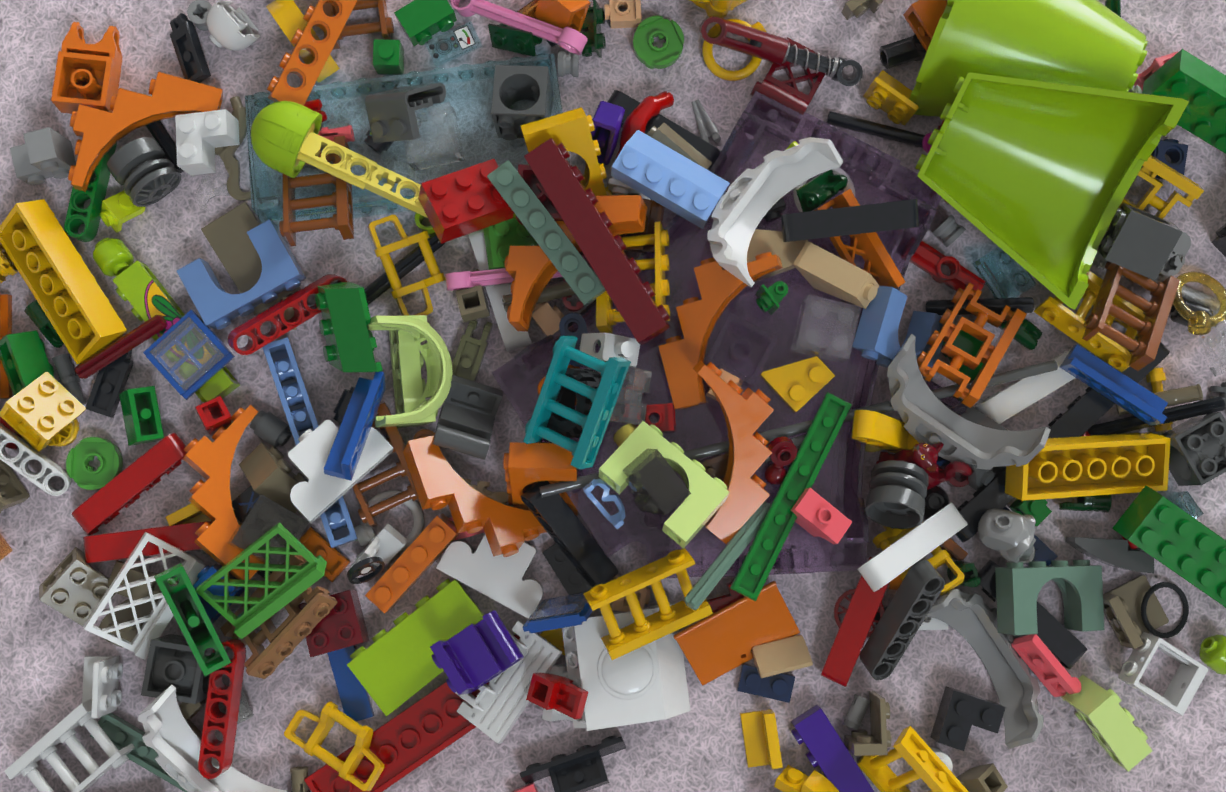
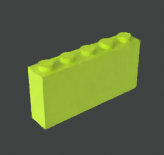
(402, 659)

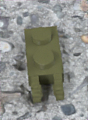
(471, 352)

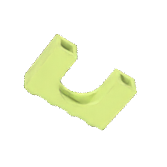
(706, 492)

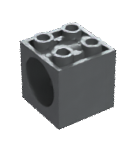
(516, 84)
(1139, 241)
(1198, 449)
(173, 663)

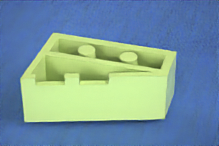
(1109, 723)

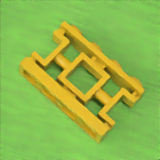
(1156, 167)

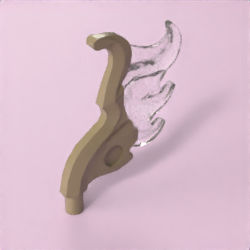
(227, 176)

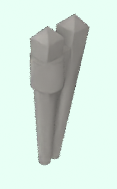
(706, 127)

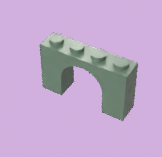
(1019, 588)

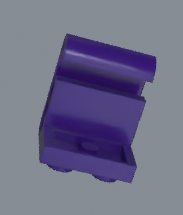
(476, 654)

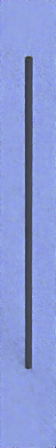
(802, 427)

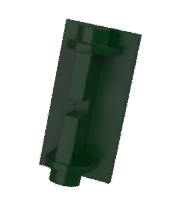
(513, 40)
(596, 40)
(820, 190)

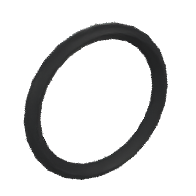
(1144, 607)

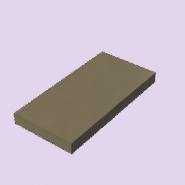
(236, 251)

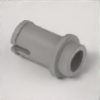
(856, 712)

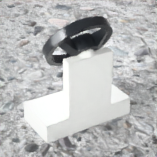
(376, 555)

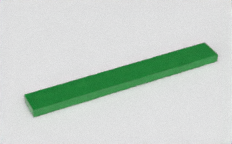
(799, 476)

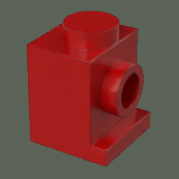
(667, 415)

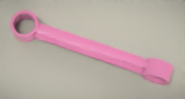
(567, 38)
(469, 279)

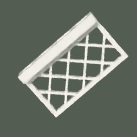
(160, 616)

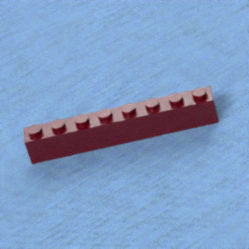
(597, 241)

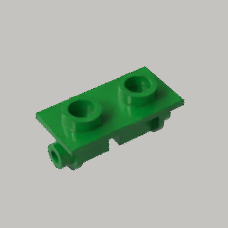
(769, 298)

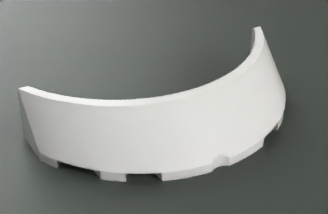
(757, 192)
(180, 749)

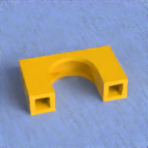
(574, 131)

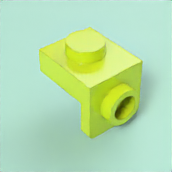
(118, 210)

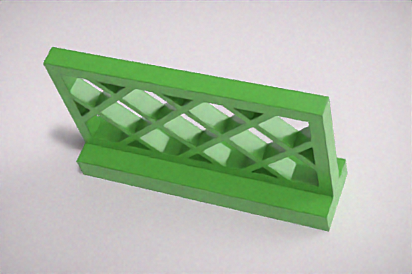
(276, 598)

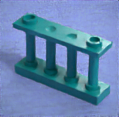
(602, 400)

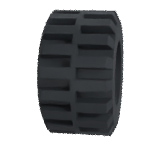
(567, 397)

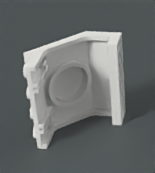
(631, 688)

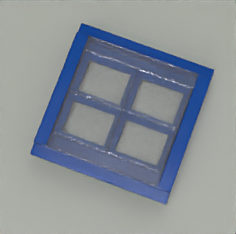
(188, 354)
(558, 613)

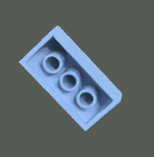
(669, 178)

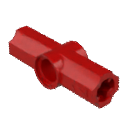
(930, 261)

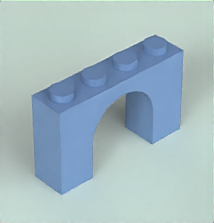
(278, 274)
(880, 325)

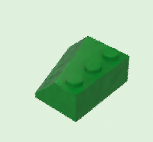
(345, 327)

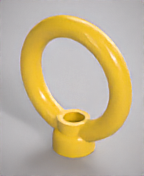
(720, 72)

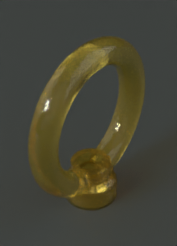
(1199, 322)

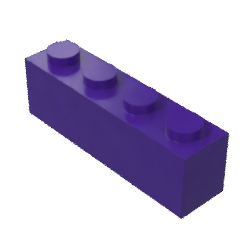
(828, 751)

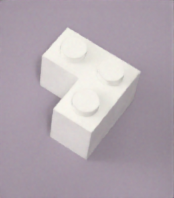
(199, 136)

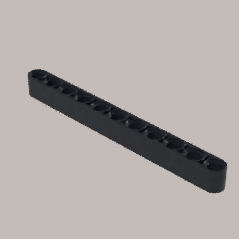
(1073, 423)

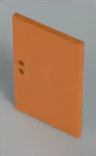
(720, 639)

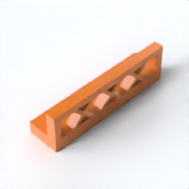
(867, 245)

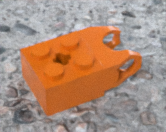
(86, 71)

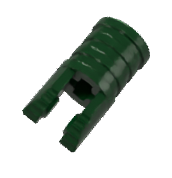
(41, 321)
(1027, 334)
(1089, 503)
(971, 576)

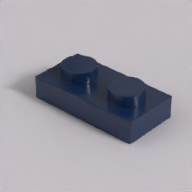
(774, 687)

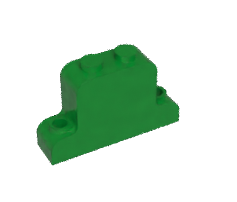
(192, 618)

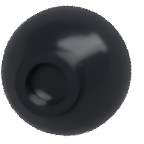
(935, 501)

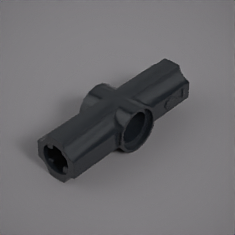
(901, 52)

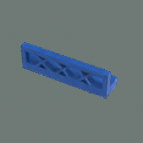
(1115, 385)
(355, 427)

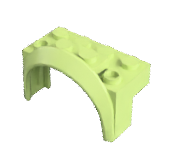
(410, 389)

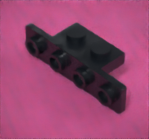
(578, 770)

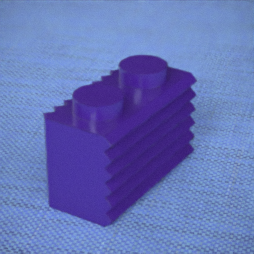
(607, 126)

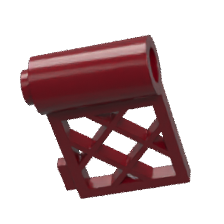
(785, 94)

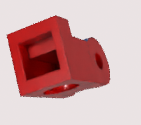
(214, 415)

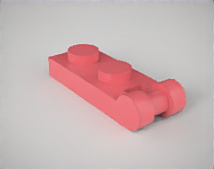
(1045, 666)

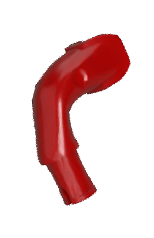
(643, 113)

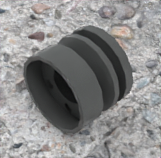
(144, 171)
(897, 494)

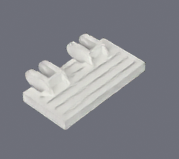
(505, 697)

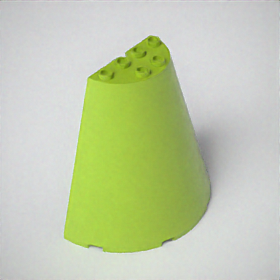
(1030, 41)
(1044, 167)

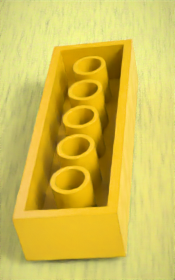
(59, 280)
(1092, 467)

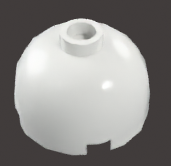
(227, 24)

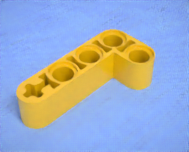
(881, 431)

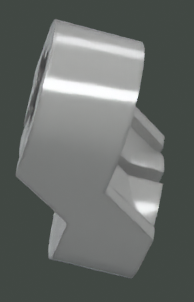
(1177, 256)

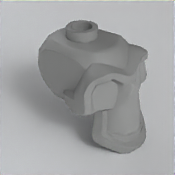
(1008, 534)

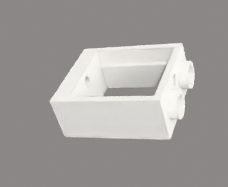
(1189, 673)

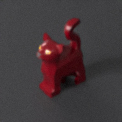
(926, 457)

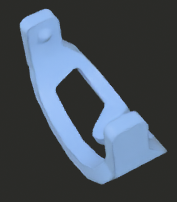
(616, 519)

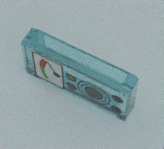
(453, 44)

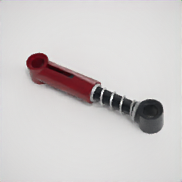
(778, 50)

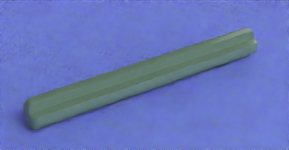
(725, 559)

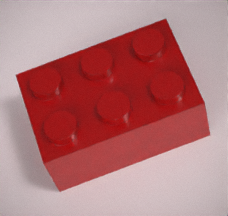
(463, 202)

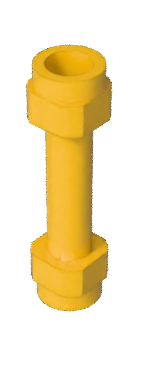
(1156, 377)

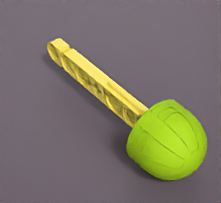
(288, 137)

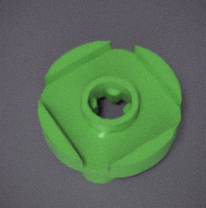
(663, 29)
(78, 462)

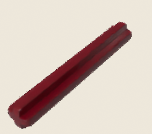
(121, 346)

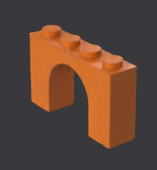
(536, 463)

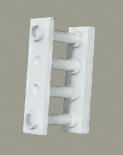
(65, 733)

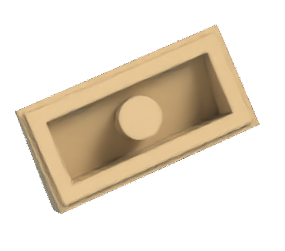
(781, 656)

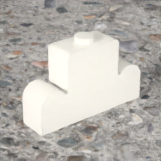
(310, 457)
(495, 576)

